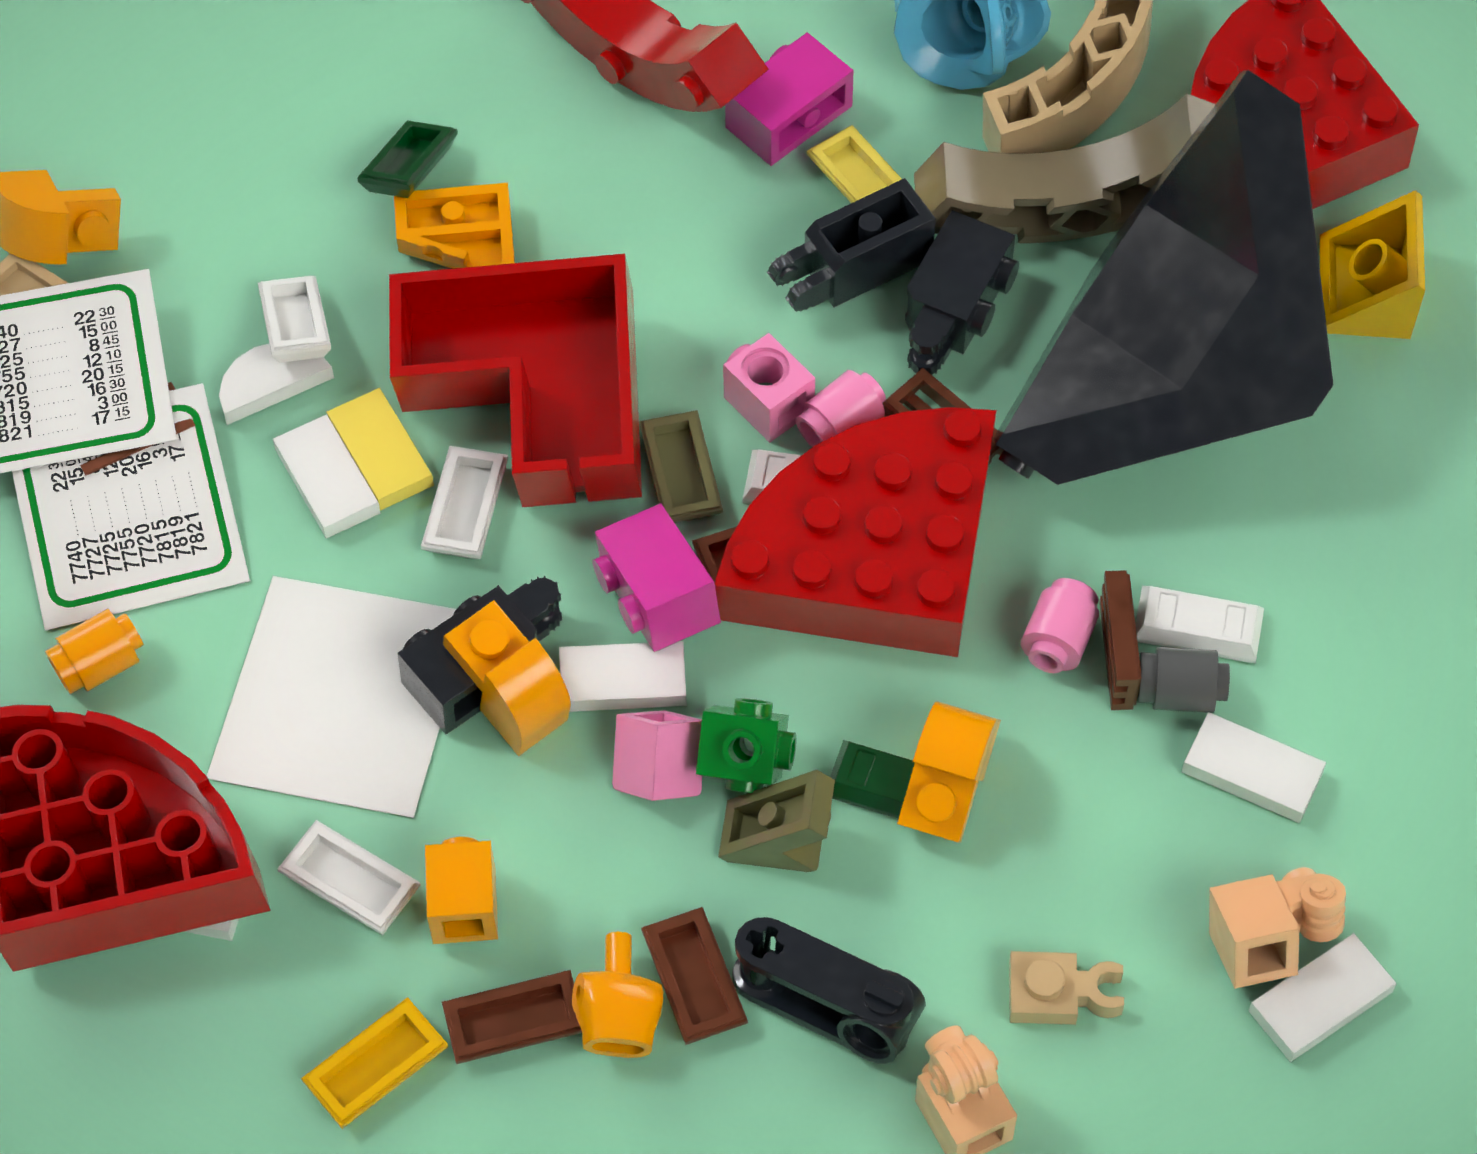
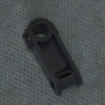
(826, 989)

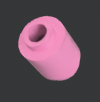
(840, 406)
(1061, 626)

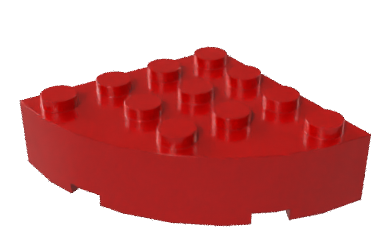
(1349, 114)
(867, 534)
(109, 839)

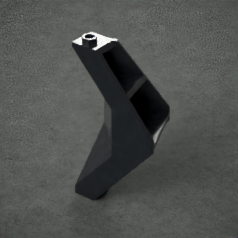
(1195, 311)

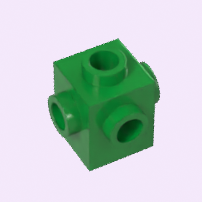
(724, 751)

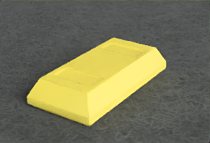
(852, 164)

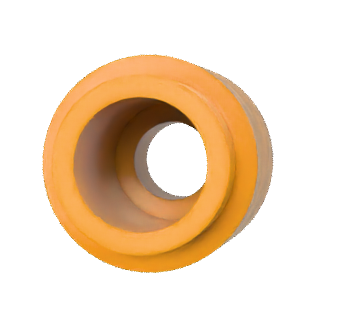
(95, 651)

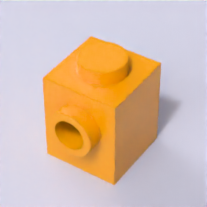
(461, 891)

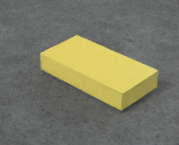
(381, 448)

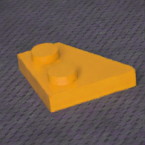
(456, 225)

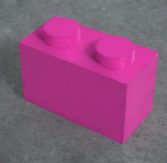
(791, 100)
(656, 577)

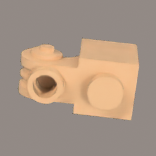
(1260, 921)
(963, 1095)

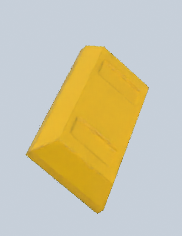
(374, 1062)

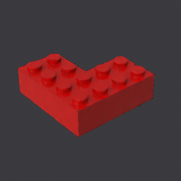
(549, 344)

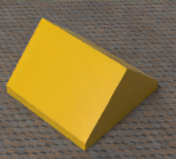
(1375, 271)

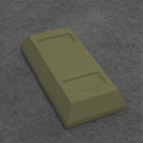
(681, 466)

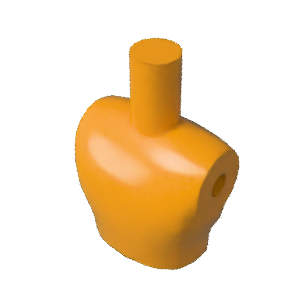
(617, 1007)

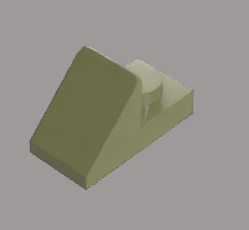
(779, 824)

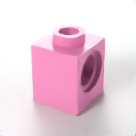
(767, 407)

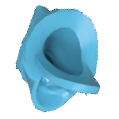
(967, 40)

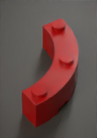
(653, 55)

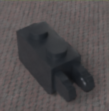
(857, 248)
(956, 289)
(436, 676)

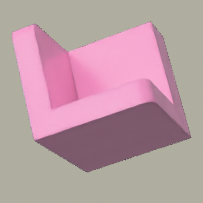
(657, 755)

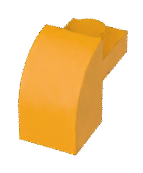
(49, 223)
(517, 677)
(947, 770)

